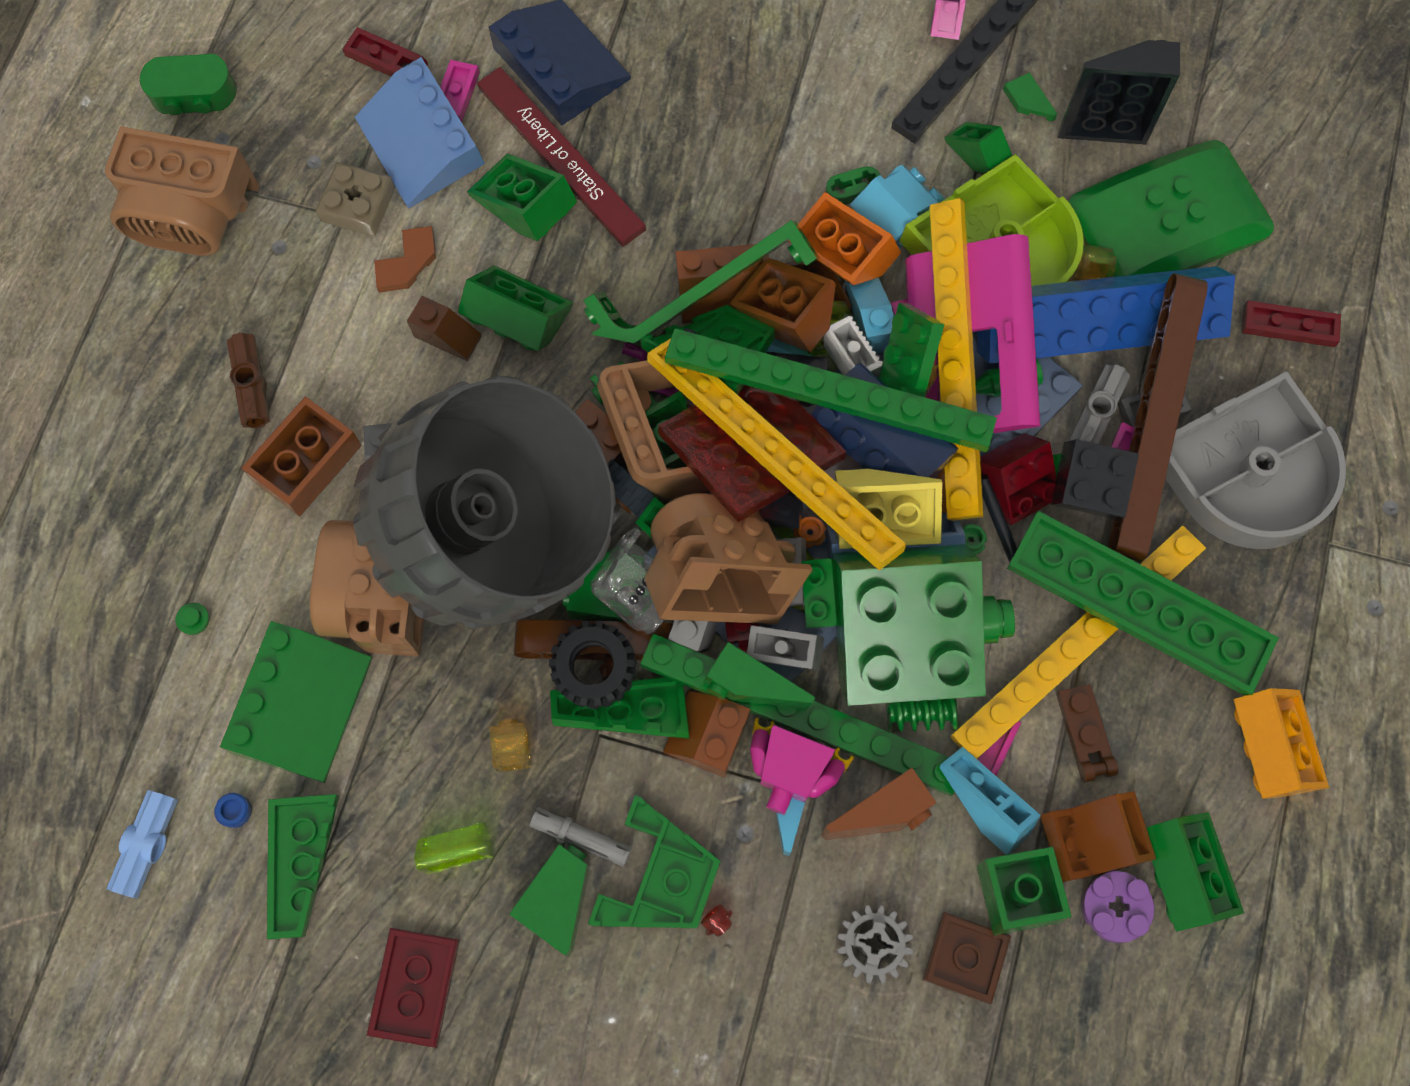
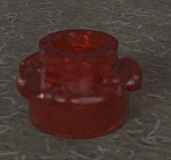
(717, 921)

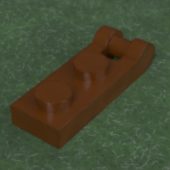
(1086, 732)

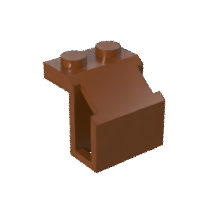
(1098, 836)

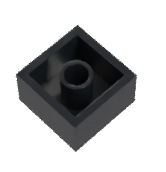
(1094, 479)

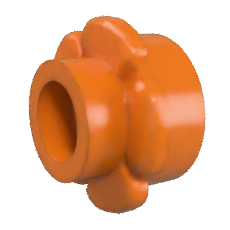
(816, 526)

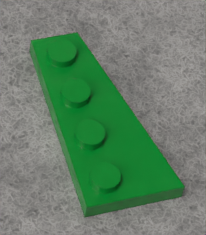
(648, 708)
(296, 853)

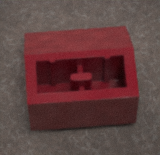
(1021, 475)

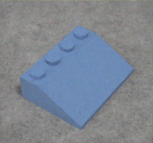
(417, 134)

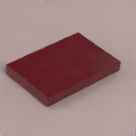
(413, 988)

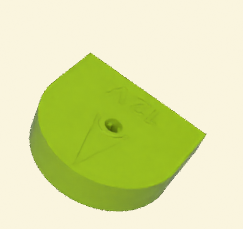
(1008, 203)

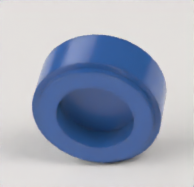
(232, 810)

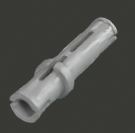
(570, 832)

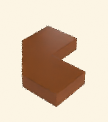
(402, 271)

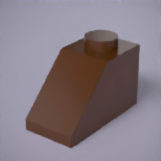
(443, 328)

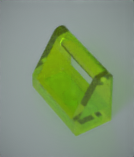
(453, 849)

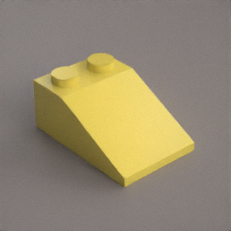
(900, 501)

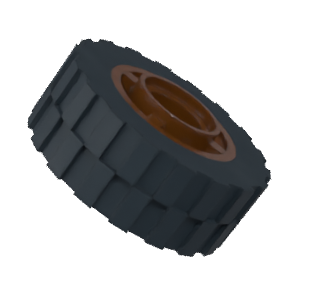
(629, 493)

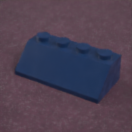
(882, 445)

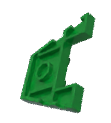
(723, 325)
(673, 883)

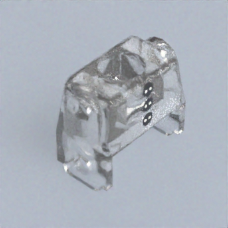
(623, 586)

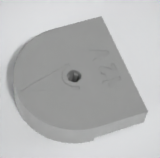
(1259, 467)

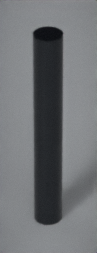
(998, 518)

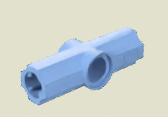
(142, 844)

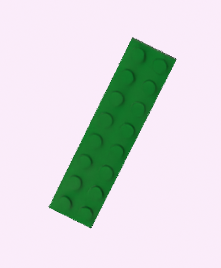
(1143, 604)

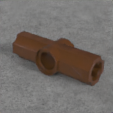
(250, 396)

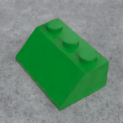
(513, 307)
(1193, 872)

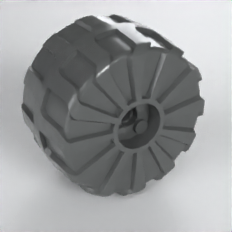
(536, 491)

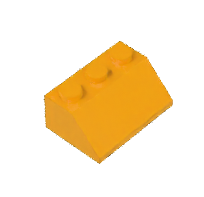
(1280, 743)

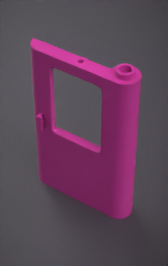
(998, 301)

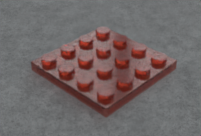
(728, 468)

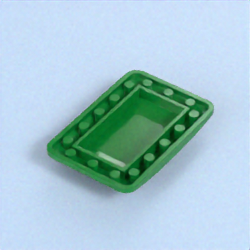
(1174, 211)

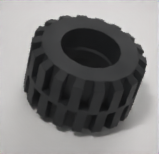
(576, 641)

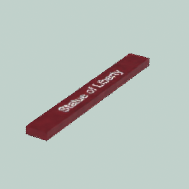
(561, 157)

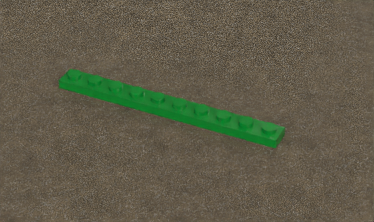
(831, 390)
(816, 721)

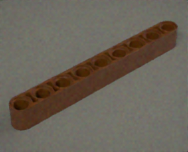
(1159, 412)

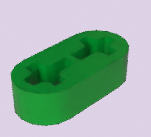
(851, 183)

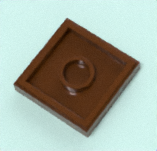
(966, 958)

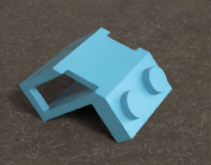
(896, 200)

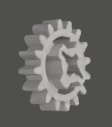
(871, 960)

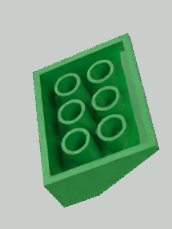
(296, 702)

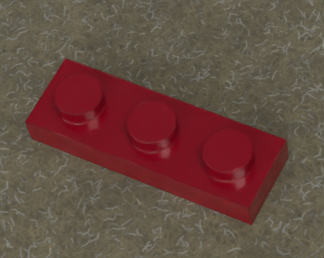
(1291, 323)

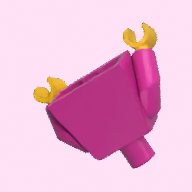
(793, 765)

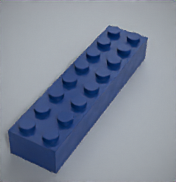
(1113, 313)

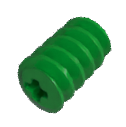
(922, 711)

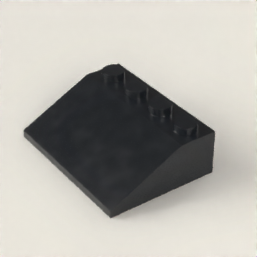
(1122, 94)

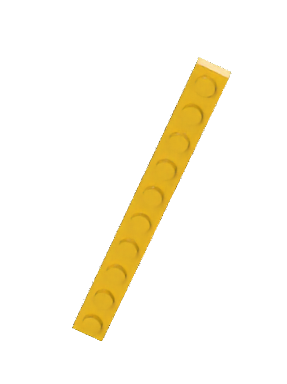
(956, 349)
(784, 461)
(1063, 656)

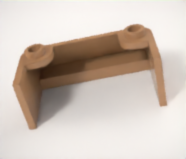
(626, 399)

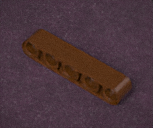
(536, 638)

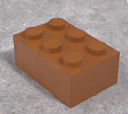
(302, 456)

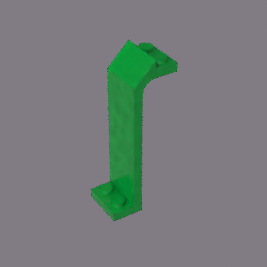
(613, 326)

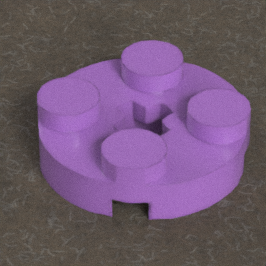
(1133, 893)

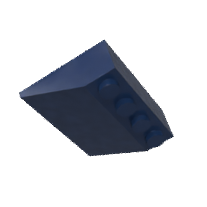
(557, 58)

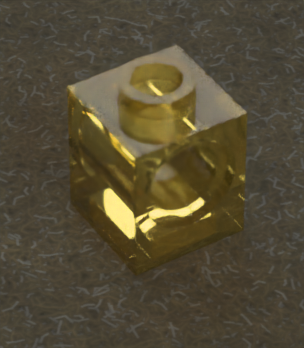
(509, 746)

